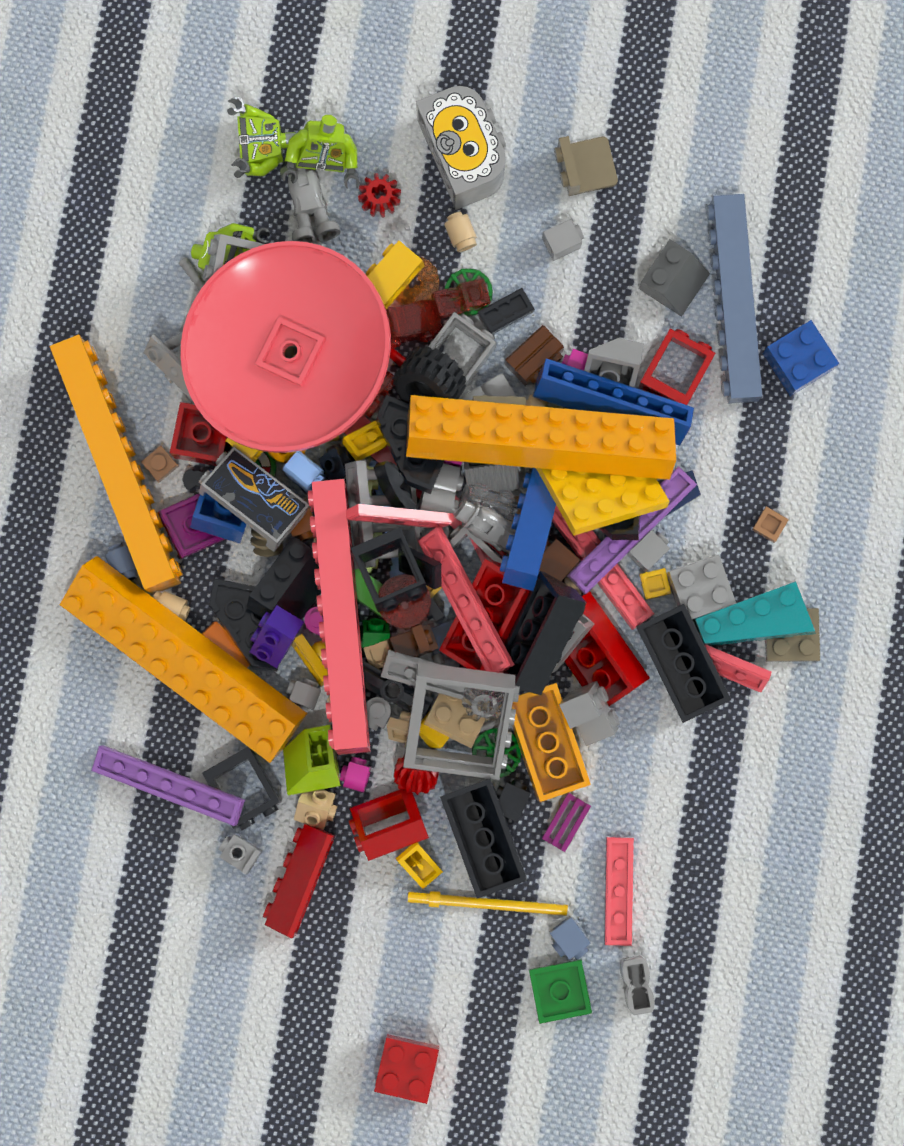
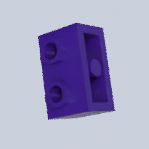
(275, 636)

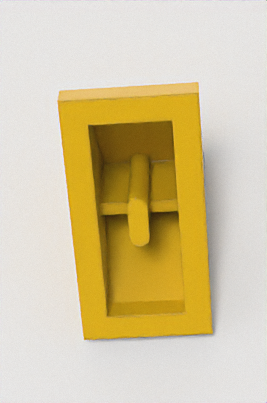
(419, 865)

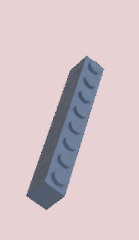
(735, 298)

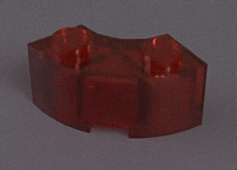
(413, 322)

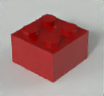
(196, 438)
(406, 1068)

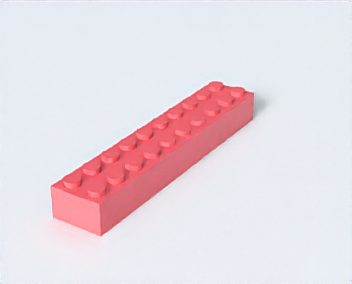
(341, 619)

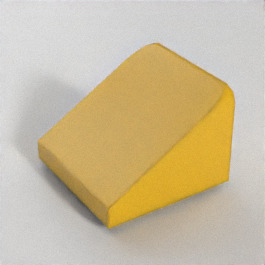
(430, 736)

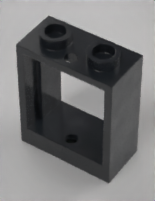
(378, 547)
(231, 763)

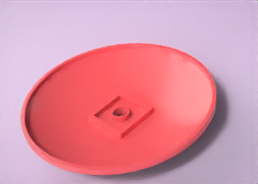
(249, 318)

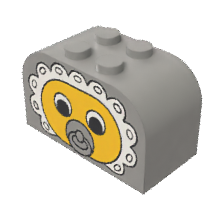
(463, 143)

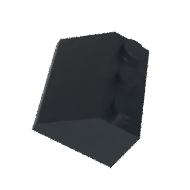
(287, 582)

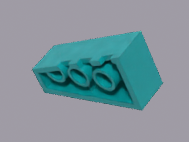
(759, 618)

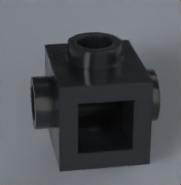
(334, 462)

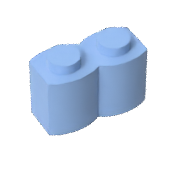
(303, 471)

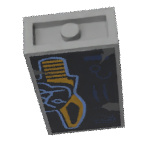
(254, 496)

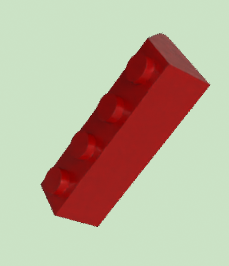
(502, 605)
(605, 656)
(299, 880)

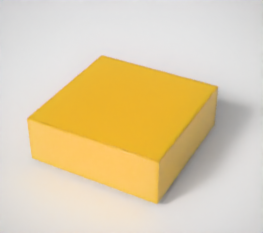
(655, 584)

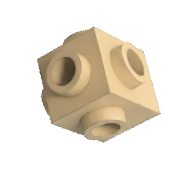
(316, 808)

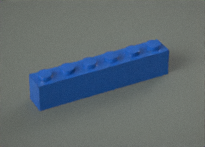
(590, 392)
(531, 534)

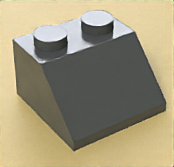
(674, 278)

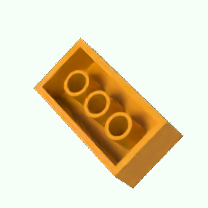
(548, 744)

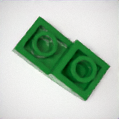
(373, 632)

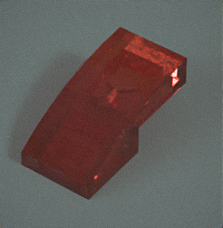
(460, 299)

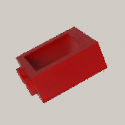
(661, 389)
(392, 837)

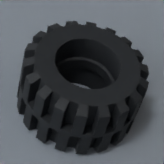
(430, 375)

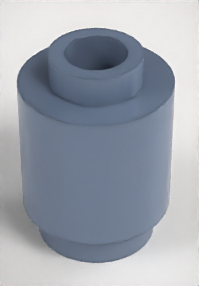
(121, 560)

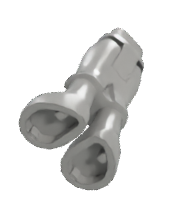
(307, 203)
(485, 524)

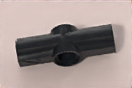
(378, 685)

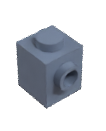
(569, 939)

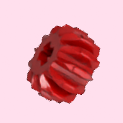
(374, 188)
(414, 779)

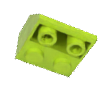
(310, 762)

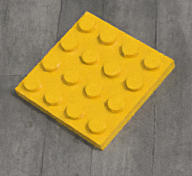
(601, 499)

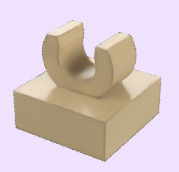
(398, 728)

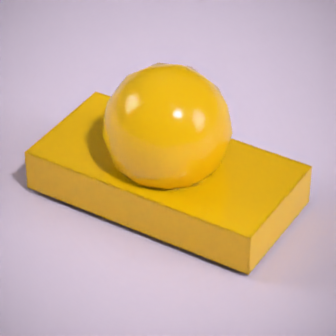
(311, 657)

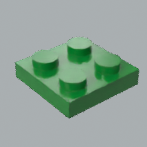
(560, 991)

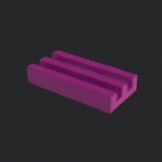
(577, 802)

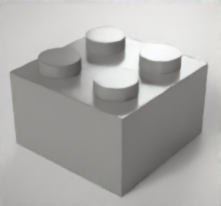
(701, 587)

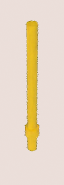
(435, 899)

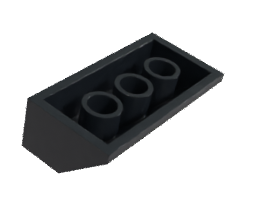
(542, 632)
(683, 663)
(483, 838)

